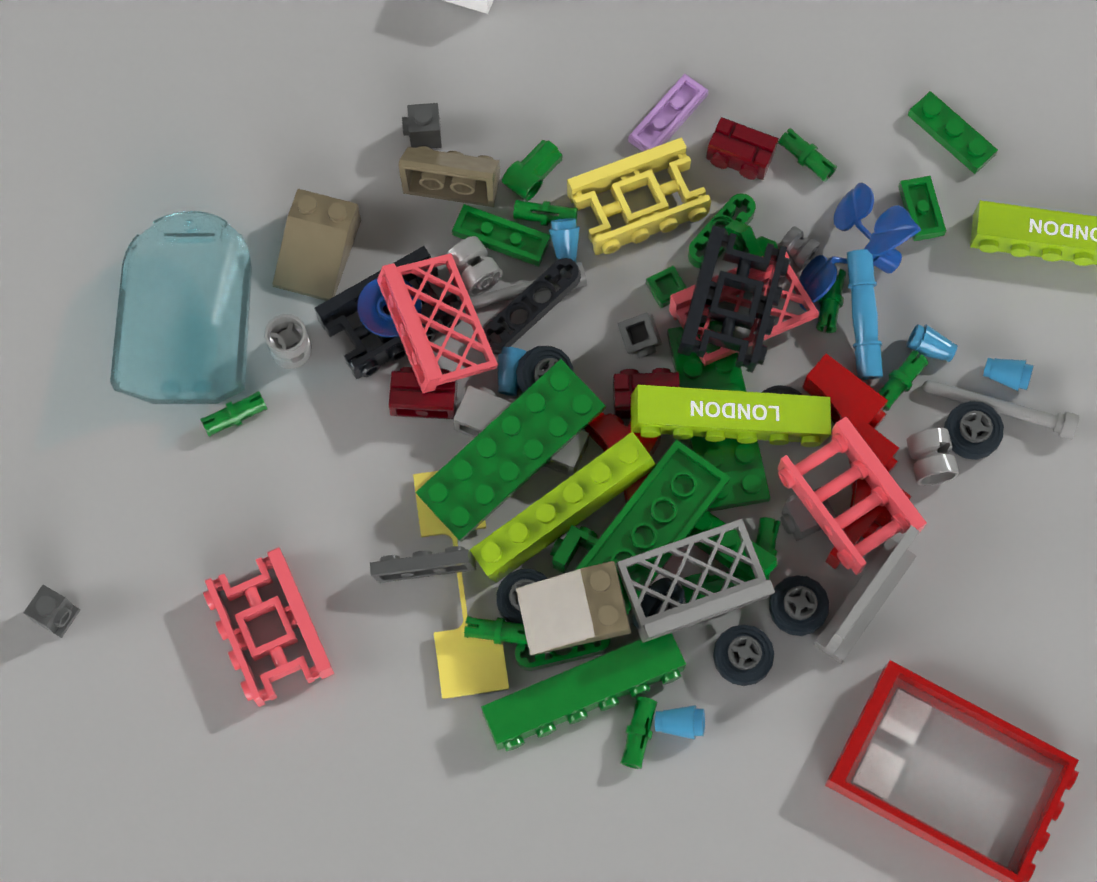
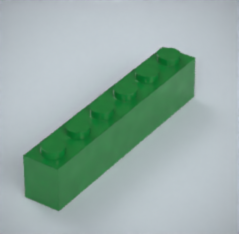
(582, 689)

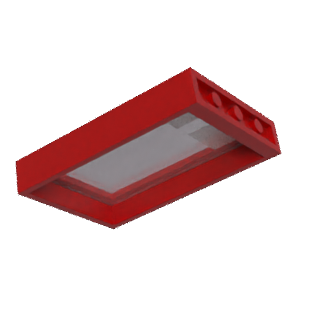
(954, 774)

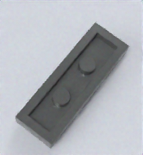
(422, 564)

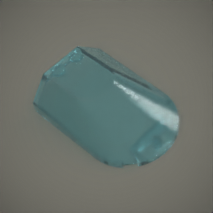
(183, 312)

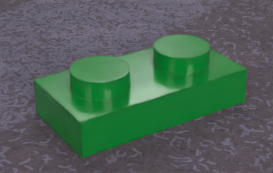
(922, 204)

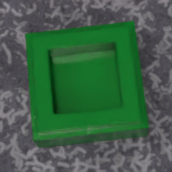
(664, 285)

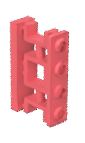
(291, 616)

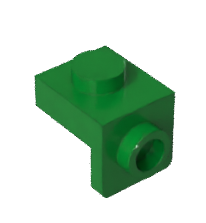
(746, 239)
(564, 550)

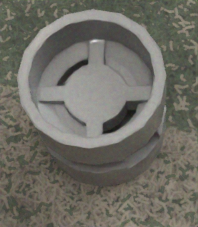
(474, 266)
(288, 341)
(932, 456)

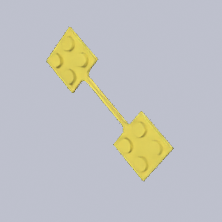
(464, 663)

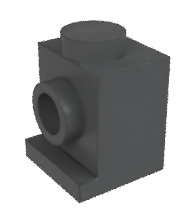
(51, 611)

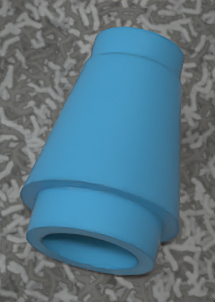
(565, 238)
(931, 343)
(507, 367)
(1009, 372)
(682, 722)

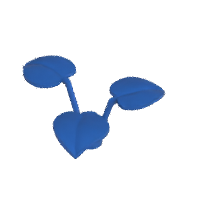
(889, 232)

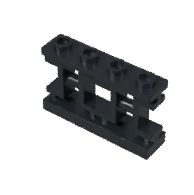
(709, 293)
(334, 311)

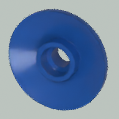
(371, 310)

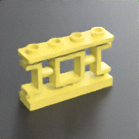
(632, 174)

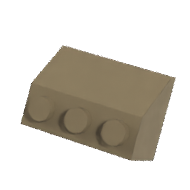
(449, 176)

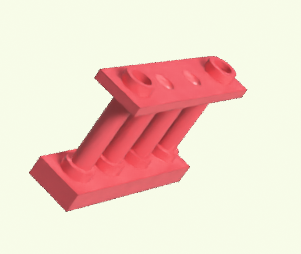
(863, 466)

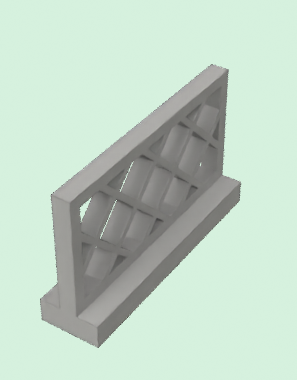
(867, 597)
(704, 608)

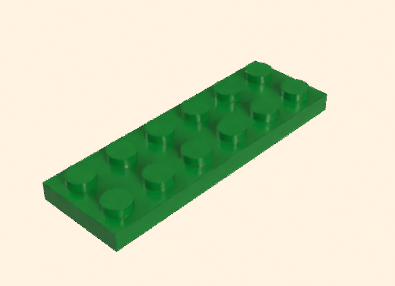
(510, 450)
(735, 459)
(659, 512)

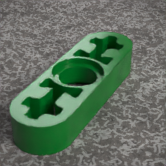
(723, 217)
(556, 659)

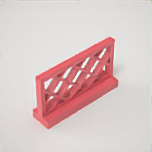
(681, 302)
(410, 328)

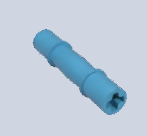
(864, 314)

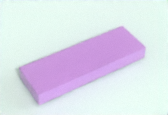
(668, 114)

